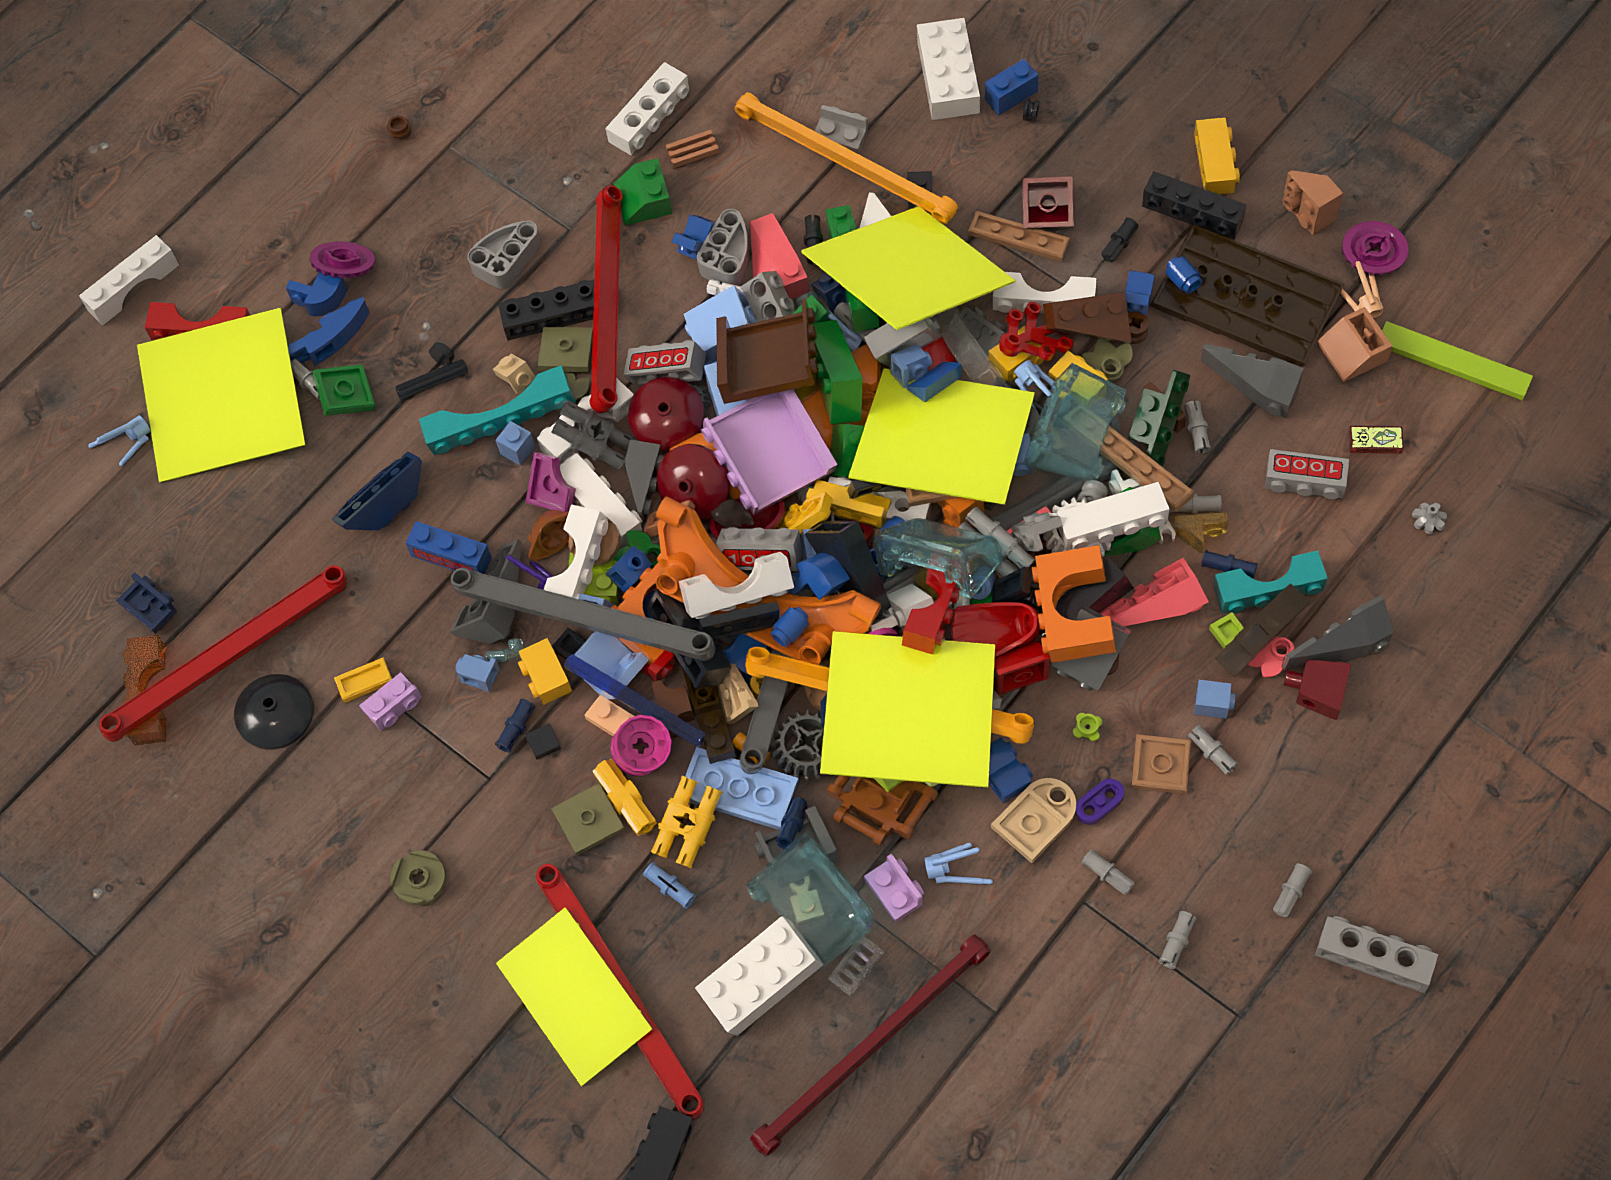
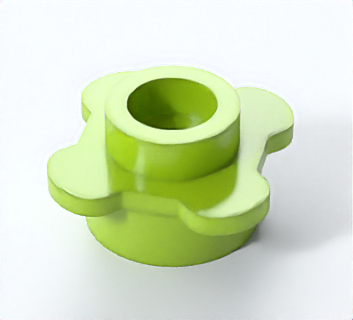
(1087, 719)

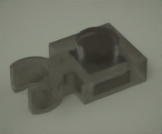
(731, 513)

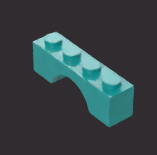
(1239, 591)

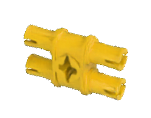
(693, 835)

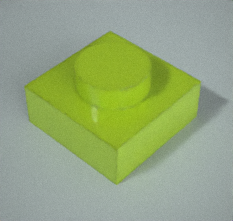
(1226, 629)

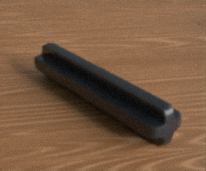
(431, 379)

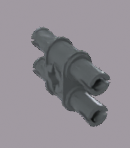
(592, 434)

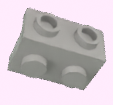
(1031, 527)

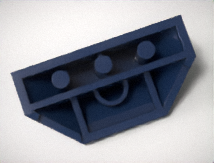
(382, 496)

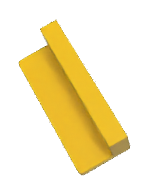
(867, 509)

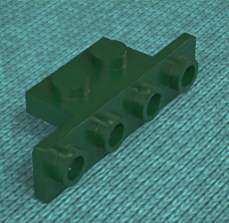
(1158, 416)

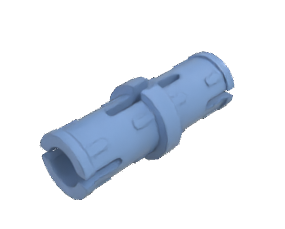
(655, 874)

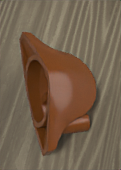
(548, 535)

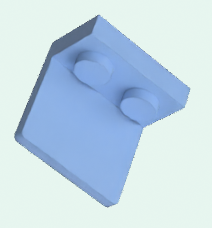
(612, 658)

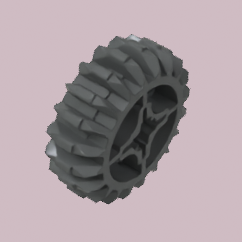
(792, 758)

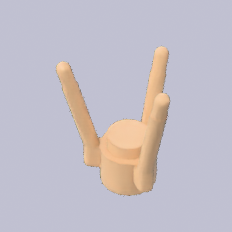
(1370, 301)

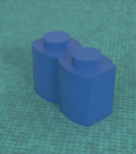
(1006, 773)

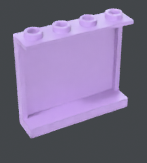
(769, 448)

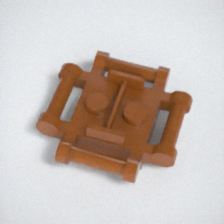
(880, 807)

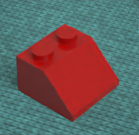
(1020, 667)

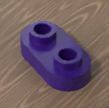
(1098, 802)

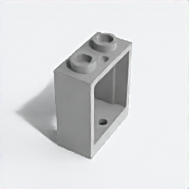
(888, 340)

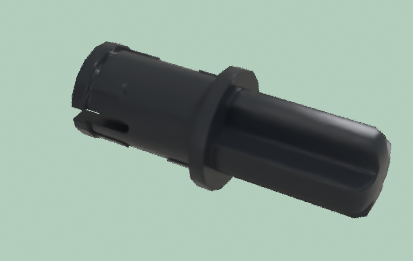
(1119, 239)

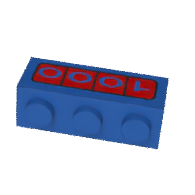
(447, 549)

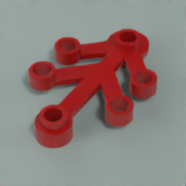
(1012, 344)

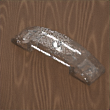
(967, 349)

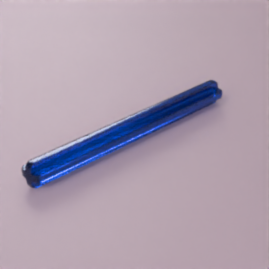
(634, 700)

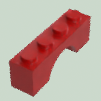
(165, 320)
(926, 624)

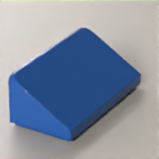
(936, 380)

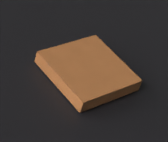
(1161, 764)

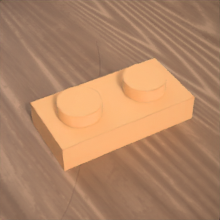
(607, 715)

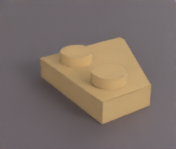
(735, 696)

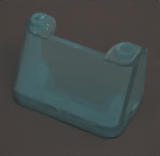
(1075, 424)
(959, 553)
(814, 897)

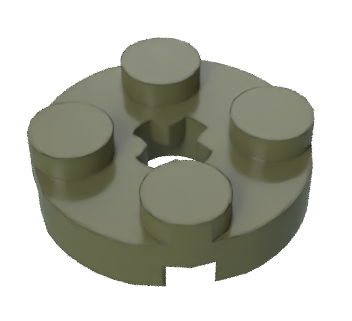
(409, 866)

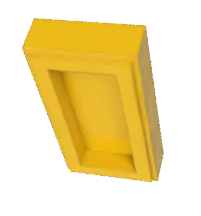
(363, 680)

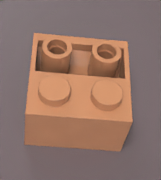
(1312, 199)
(1355, 345)

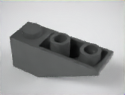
(642, 467)

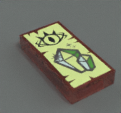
(1376, 439)

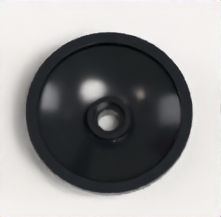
(280, 723)

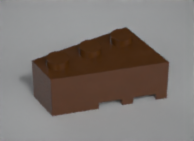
(1093, 317)

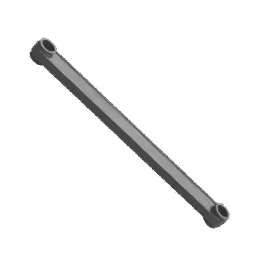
(583, 614)
(766, 714)

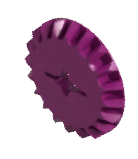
(1370, 235)
(342, 259)

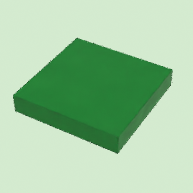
(343, 390)

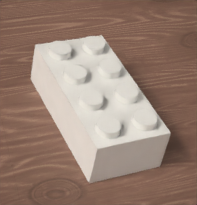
(948, 69)
(759, 976)

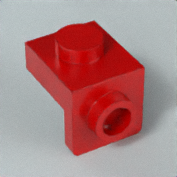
(661, 667)

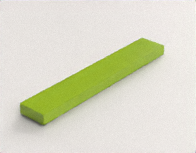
(1457, 361)

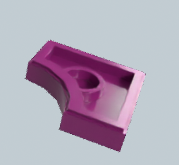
(547, 485)

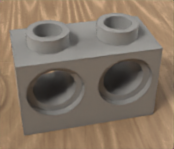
(766, 303)

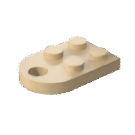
(1035, 818)

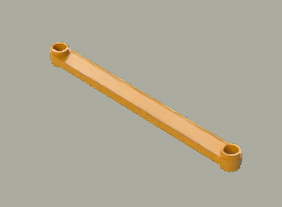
(942, 208)
(760, 662)

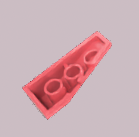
(774, 253)
(1169, 595)

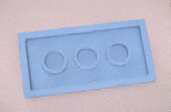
(752, 797)

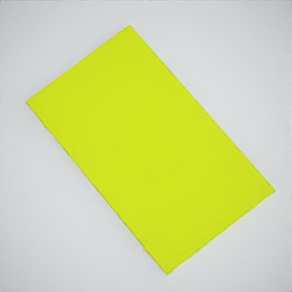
(574, 996)

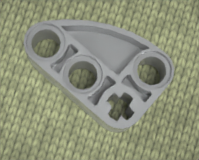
(496, 249)
(732, 255)

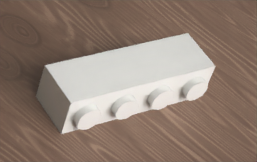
(595, 494)
(1113, 516)

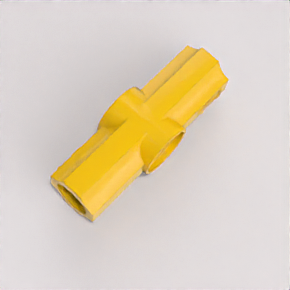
(624, 797)

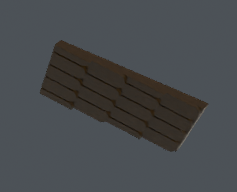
(1251, 296)

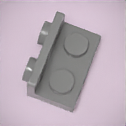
(843, 127)

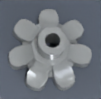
(1429, 517)

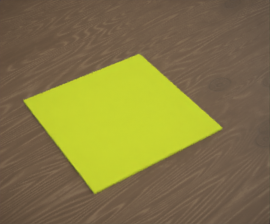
(908, 267)
(220, 395)
(951, 445)
(908, 710)

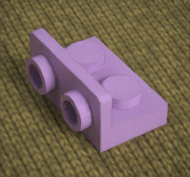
(391, 701)
(894, 888)

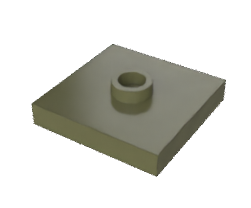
(566, 347)
(588, 819)

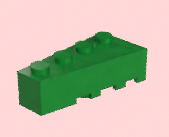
(838, 374)

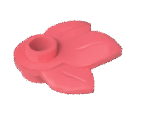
(1269, 659)

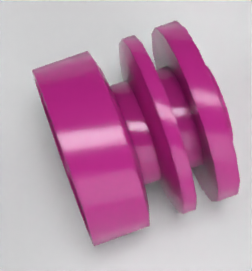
(651, 735)

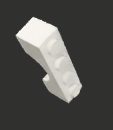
(1020, 294)
(107, 295)
(558, 447)
(587, 529)
(769, 577)

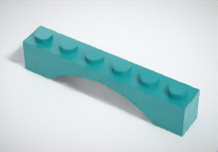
(545, 393)

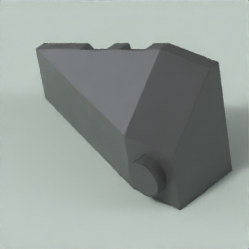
(1267, 383)
(483, 619)
(1359, 636)

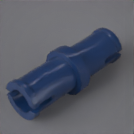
(1228, 563)
(515, 725)
(792, 822)

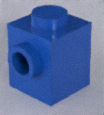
(628, 568)

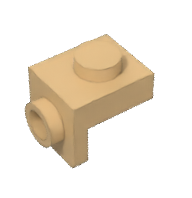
(515, 372)

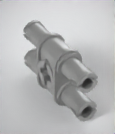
(1009, 545)

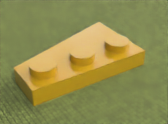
(809, 514)

